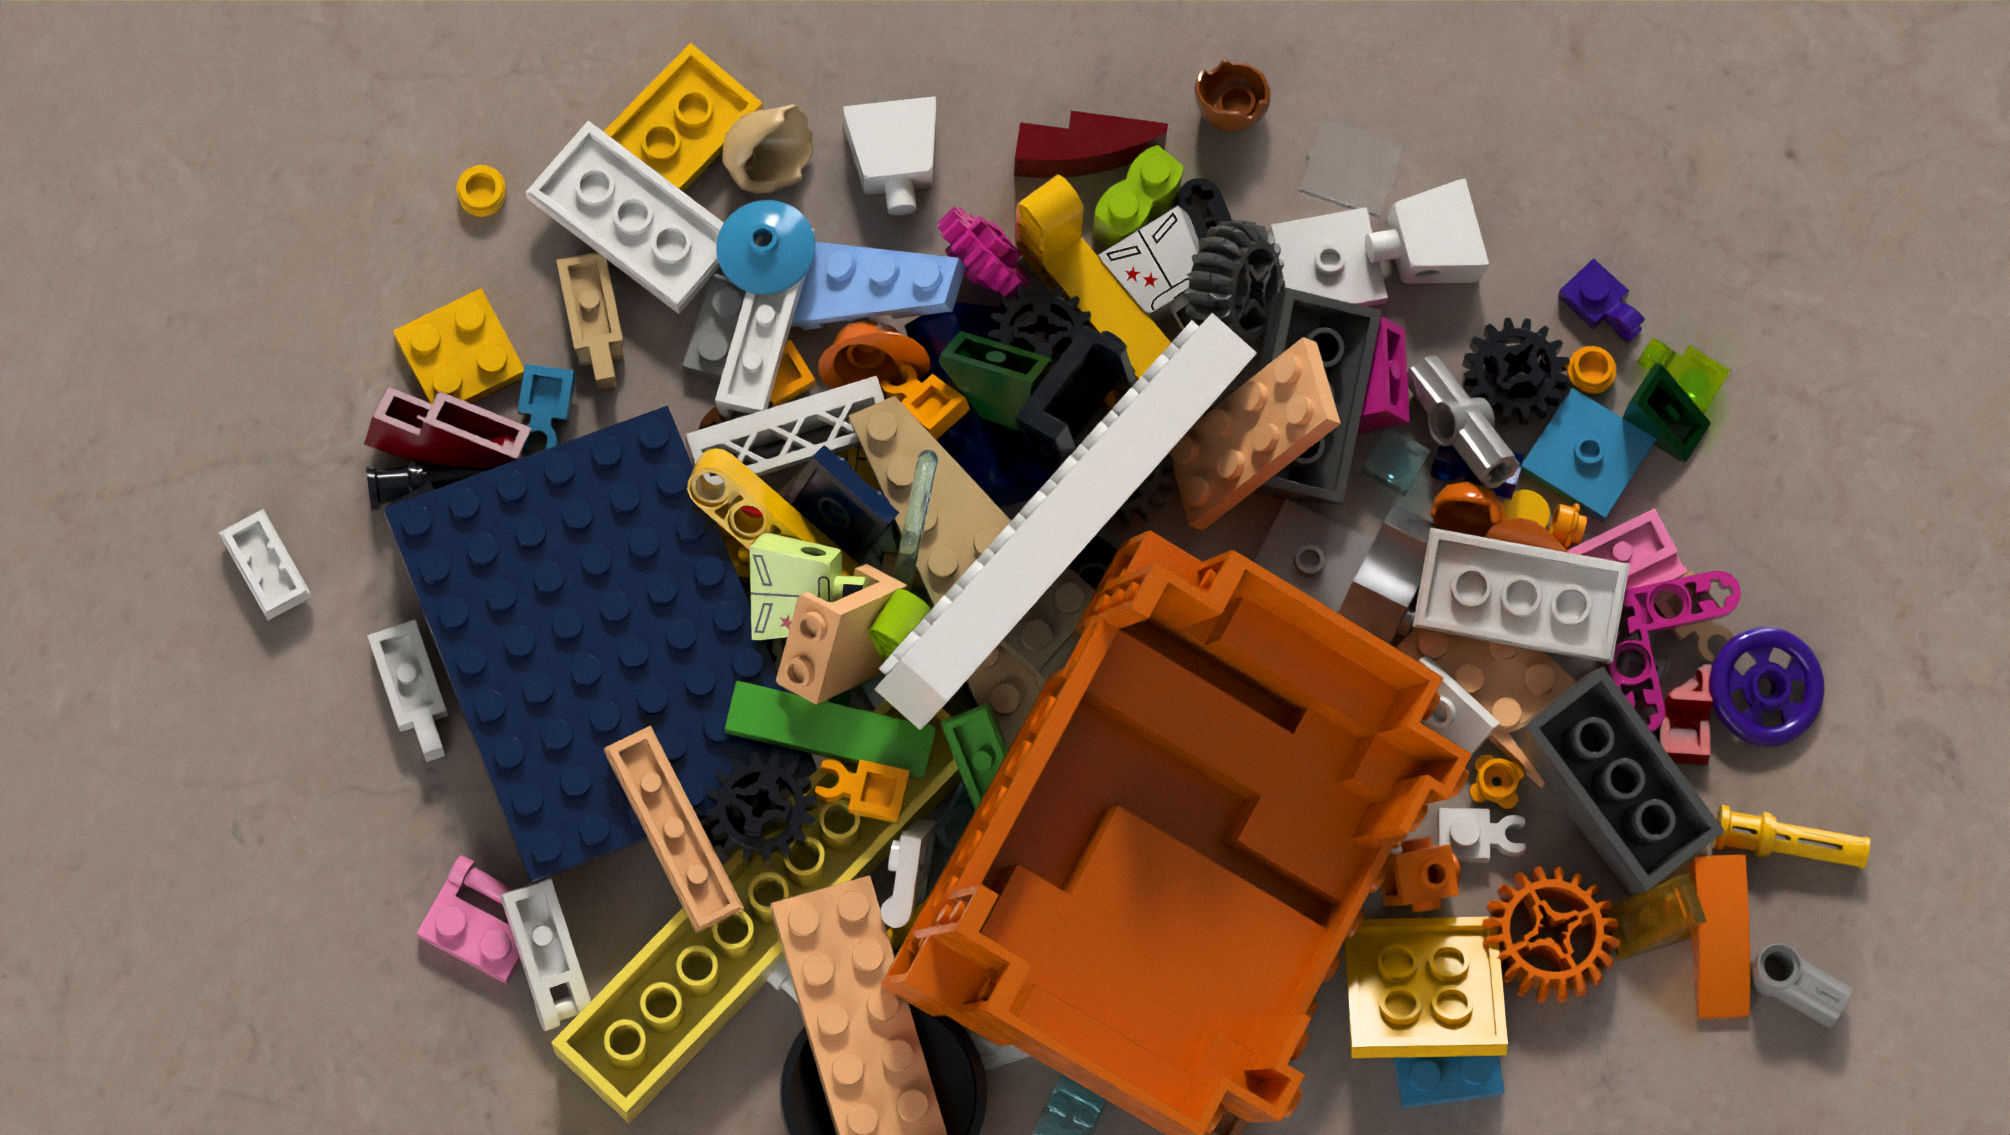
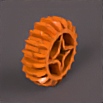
(1541, 916)

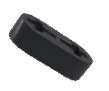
(1216, 206)

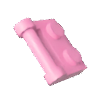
(467, 930)

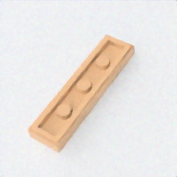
(673, 829)

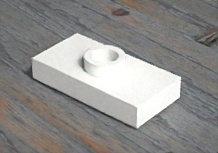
(265, 564)
(1458, 713)

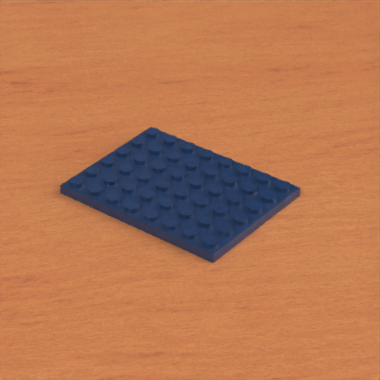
(576, 612)

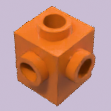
(1420, 875)

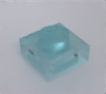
(1396, 461)

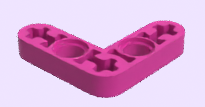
(1647, 621)

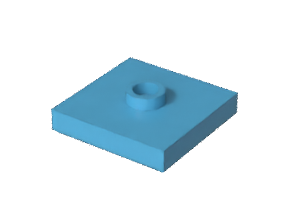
(1587, 454)

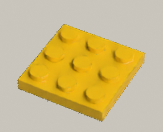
(1424, 989)

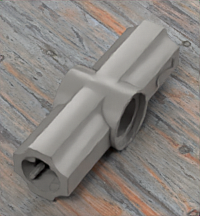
(1461, 422)

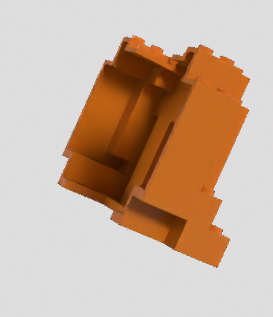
(1182, 840)

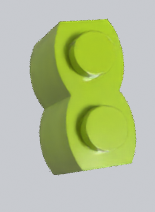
(1143, 197)

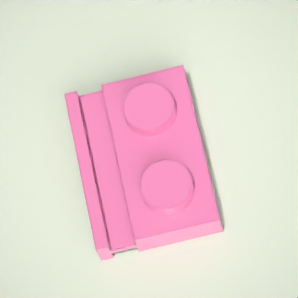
(1643, 545)

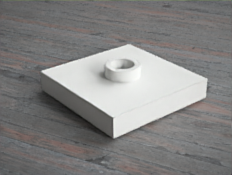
(1330, 257)

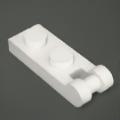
(545, 951)

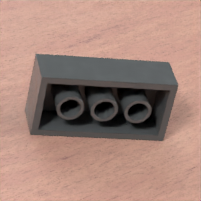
(1616, 782)

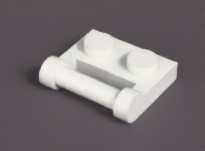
(912, 861)

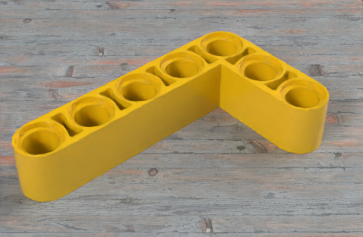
(1052, 245)

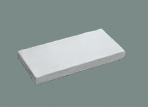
(630, 216)
(1520, 595)

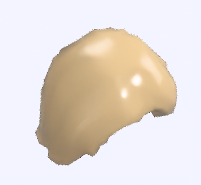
(768, 149)

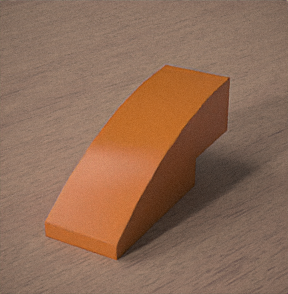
(1722, 942)

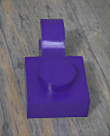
(1598, 297)

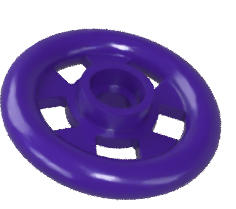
(1802, 667)

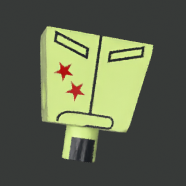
(784, 570)

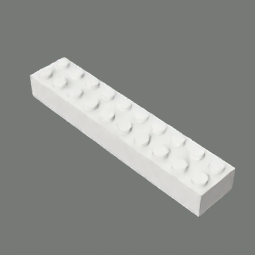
(1061, 519)

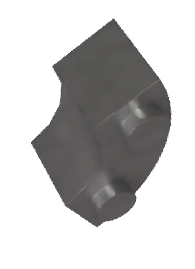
(1389, 576)

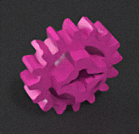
(984, 250)

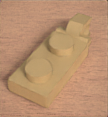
(592, 314)

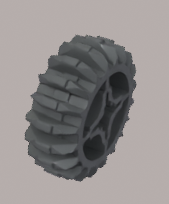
(1236, 278)

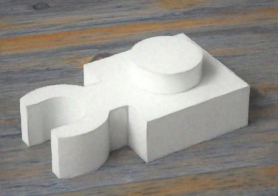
(1474, 835)

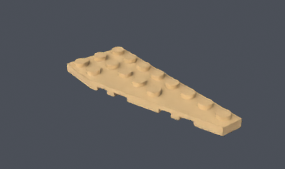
(955, 534)

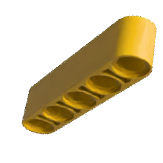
(745, 488)

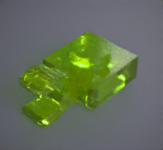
(1693, 371)

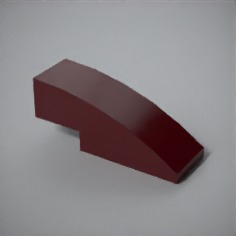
(1088, 147)
(444, 431)

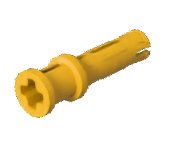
(1762, 841)

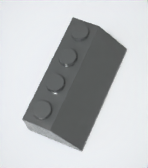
(1346, 345)

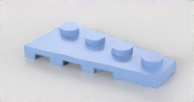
(875, 282)

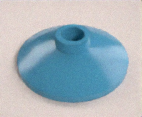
(768, 267)

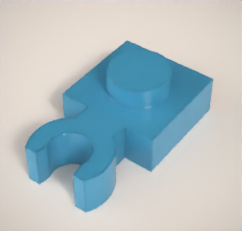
(546, 397)

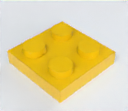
(460, 350)

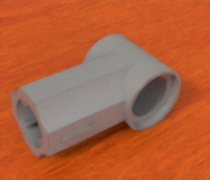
(1803, 985)

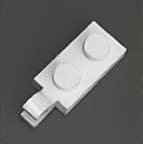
(410, 684)

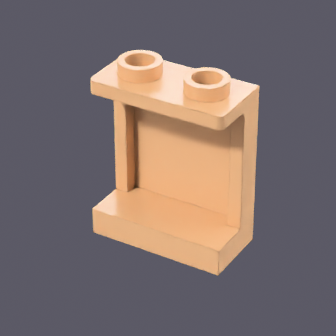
(830, 642)

